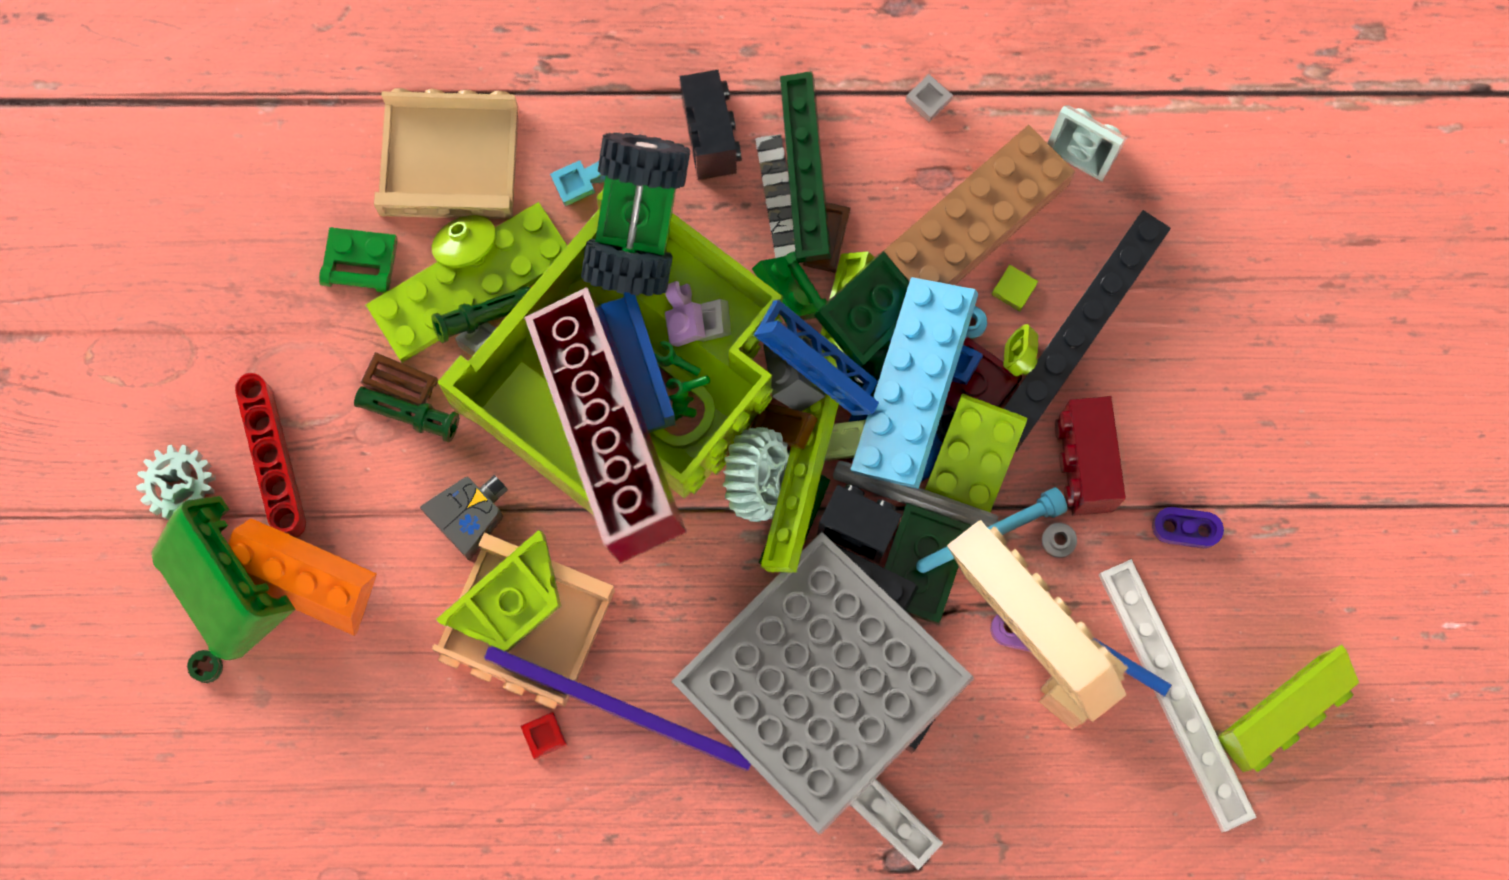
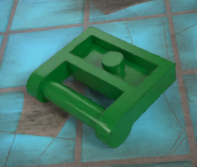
(358, 250)
(791, 282)

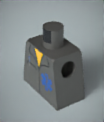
(466, 512)

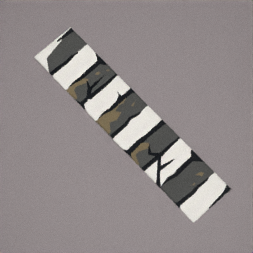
(776, 192)

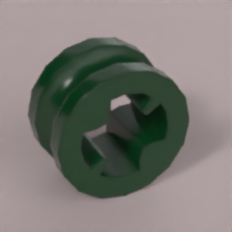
(202, 656)

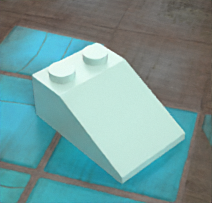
(1086, 141)

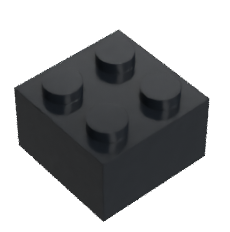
(859, 522)

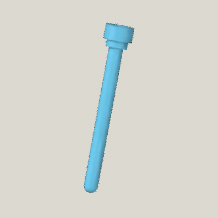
(1049, 504)

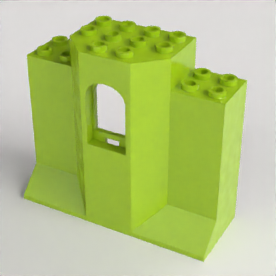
(512, 401)

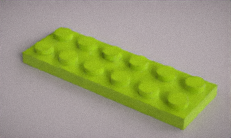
(519, 257)

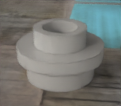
(1059, 550)

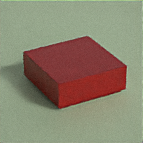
(543, 735)

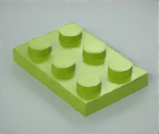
(976, 453)

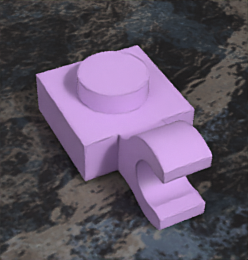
(685, 318)

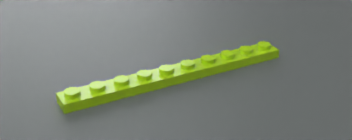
(806, 465)

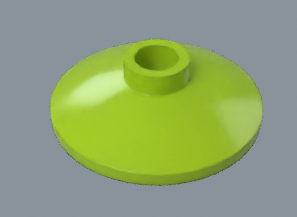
(464, 241)

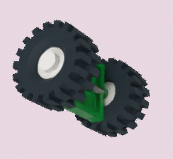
(635, 213)

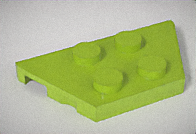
(509, 598)

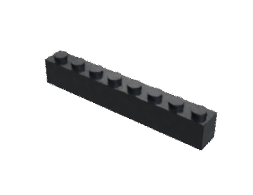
(1087, 320)

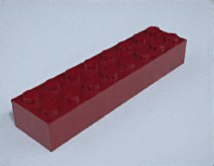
(604, 426)

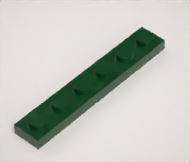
(805, 167)

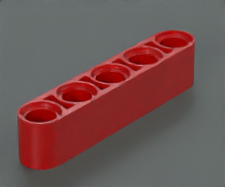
(262, 441)

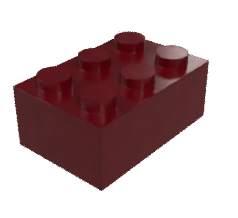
(1090, 456)

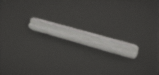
(917, 497)

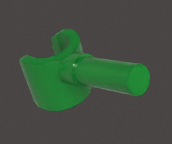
(676, 360)
(684, 387)
(682, 409)

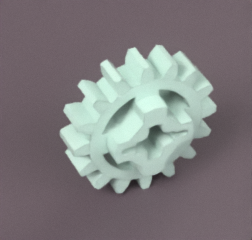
(177, 469)

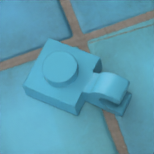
(576, 182)

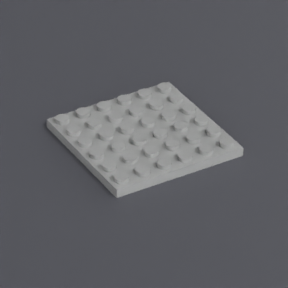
(822, 682)

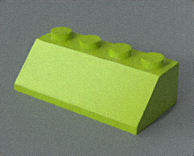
(1289, 709)

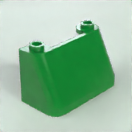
(212, 581)

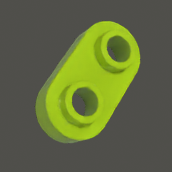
(1021, 351)

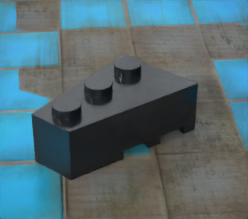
(710, 124)

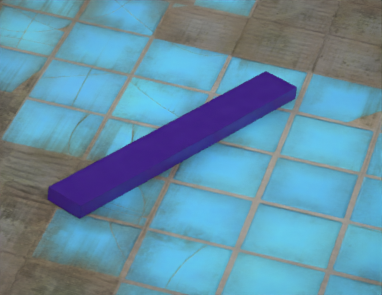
(616, 707)

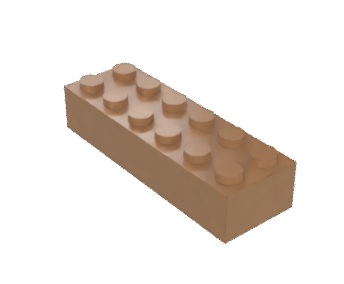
(982, 211)

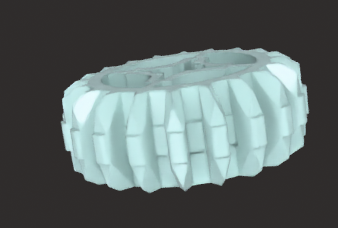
(755, 473)

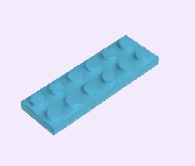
(915, 382)

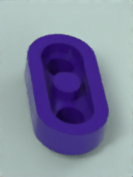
(1186, 527)

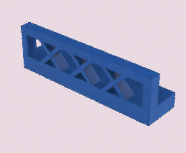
(811, 360)
(639, 361)

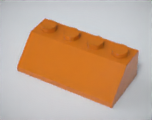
(309, 576)

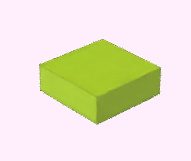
(1014, 288)

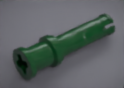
(468, 317)
(423, 416)

